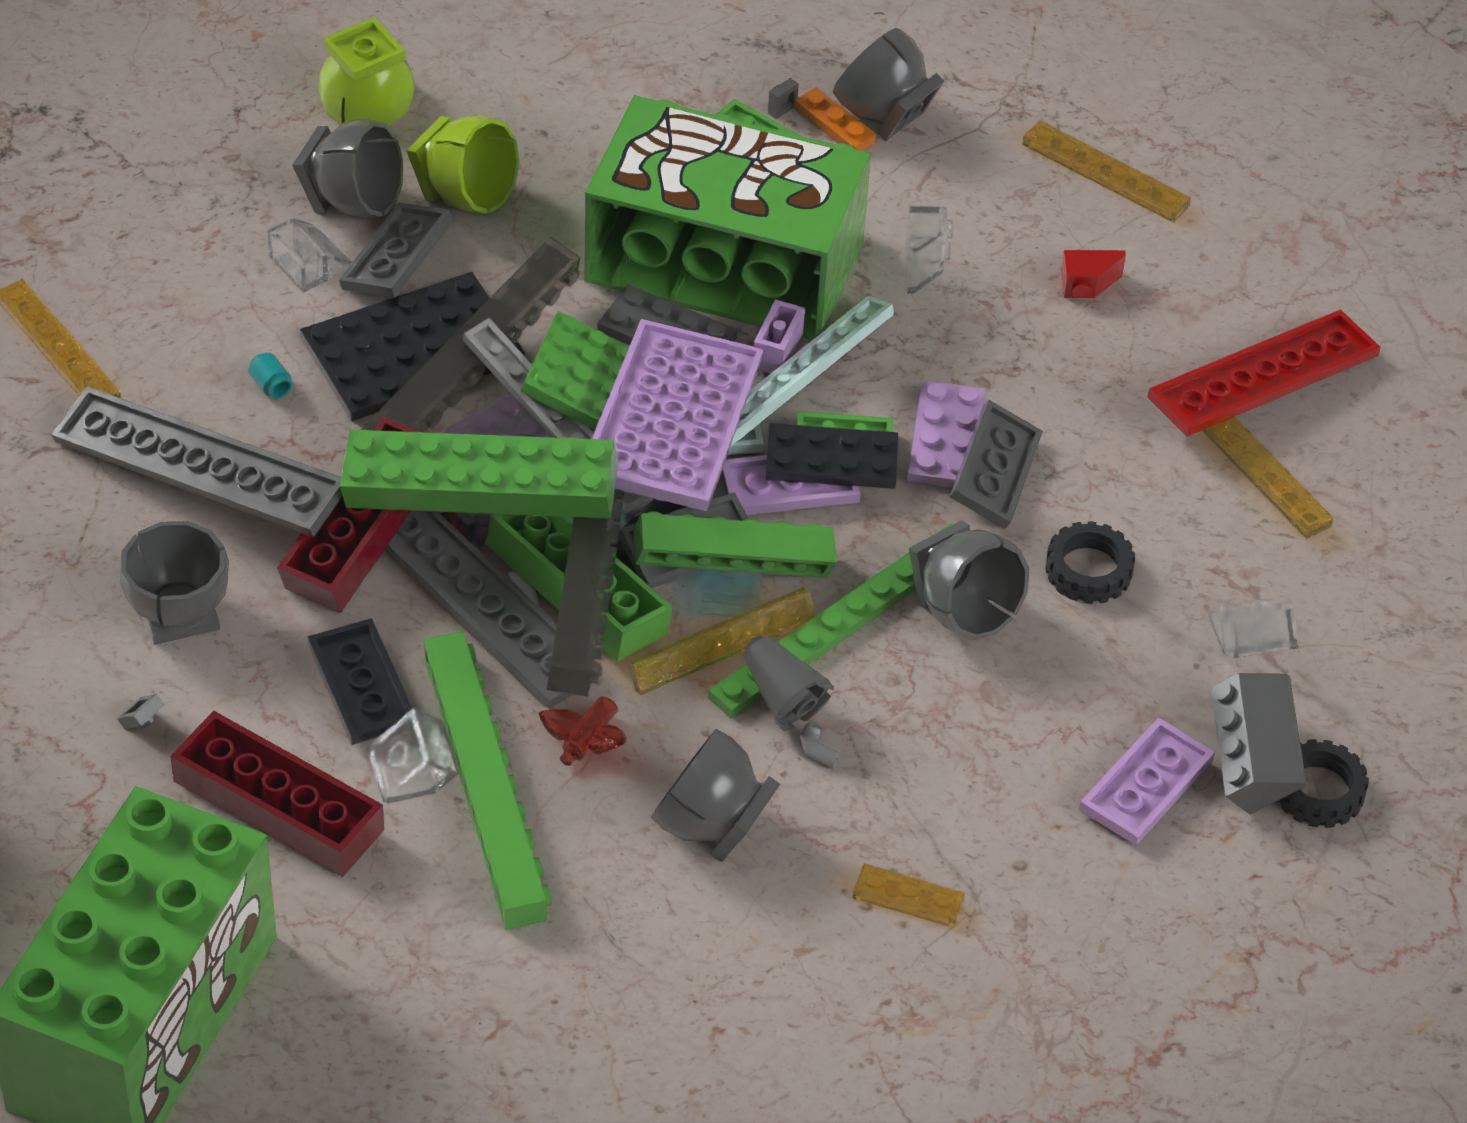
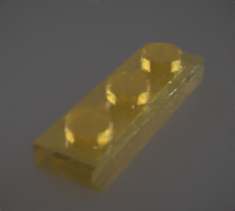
(908, 895)

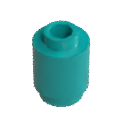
(270, 375)

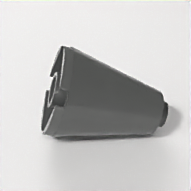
(786, 682)

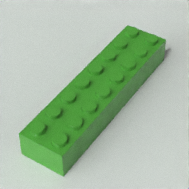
(479, 473)

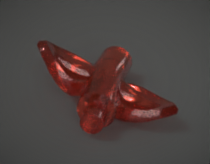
(585, 731)

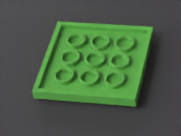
(575, 369)

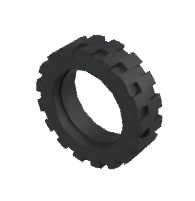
(1088, 587)
(1333, 811)

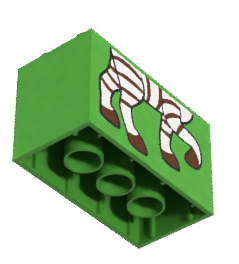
(725, 214)
(136, 966)

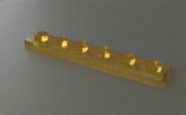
(1106, 171)
(54, 340)
(1270, 477)
(720, 641)

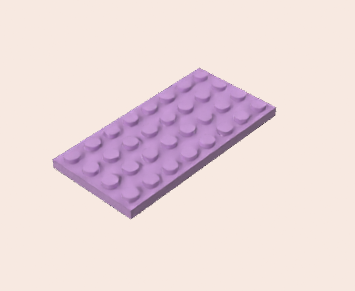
(676, 411)

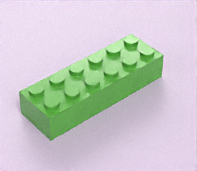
(539, 552)

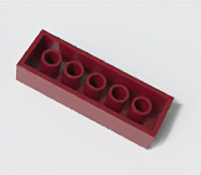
(343, 550)
(278, 793)

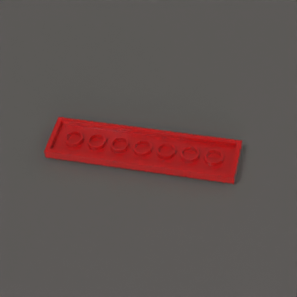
(1263, 372)

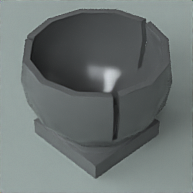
(888, 83)
(352, 169)
(965, 569)
(175, 579)
(715, 796)

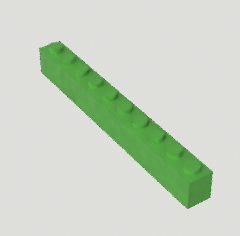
(485, 781)

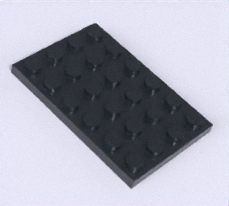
(383, 345)

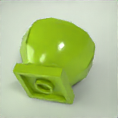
(368, 72)
(466, 162)

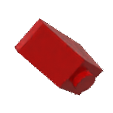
(1090, 271)

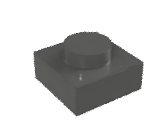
(782, 98)
(141, 712)

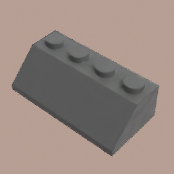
(1258, 739)

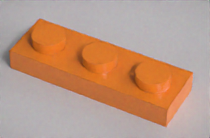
(834, 120)

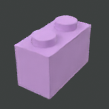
(780, 334)

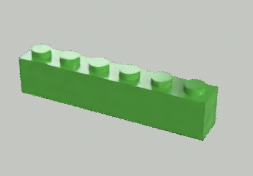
(734, 545)

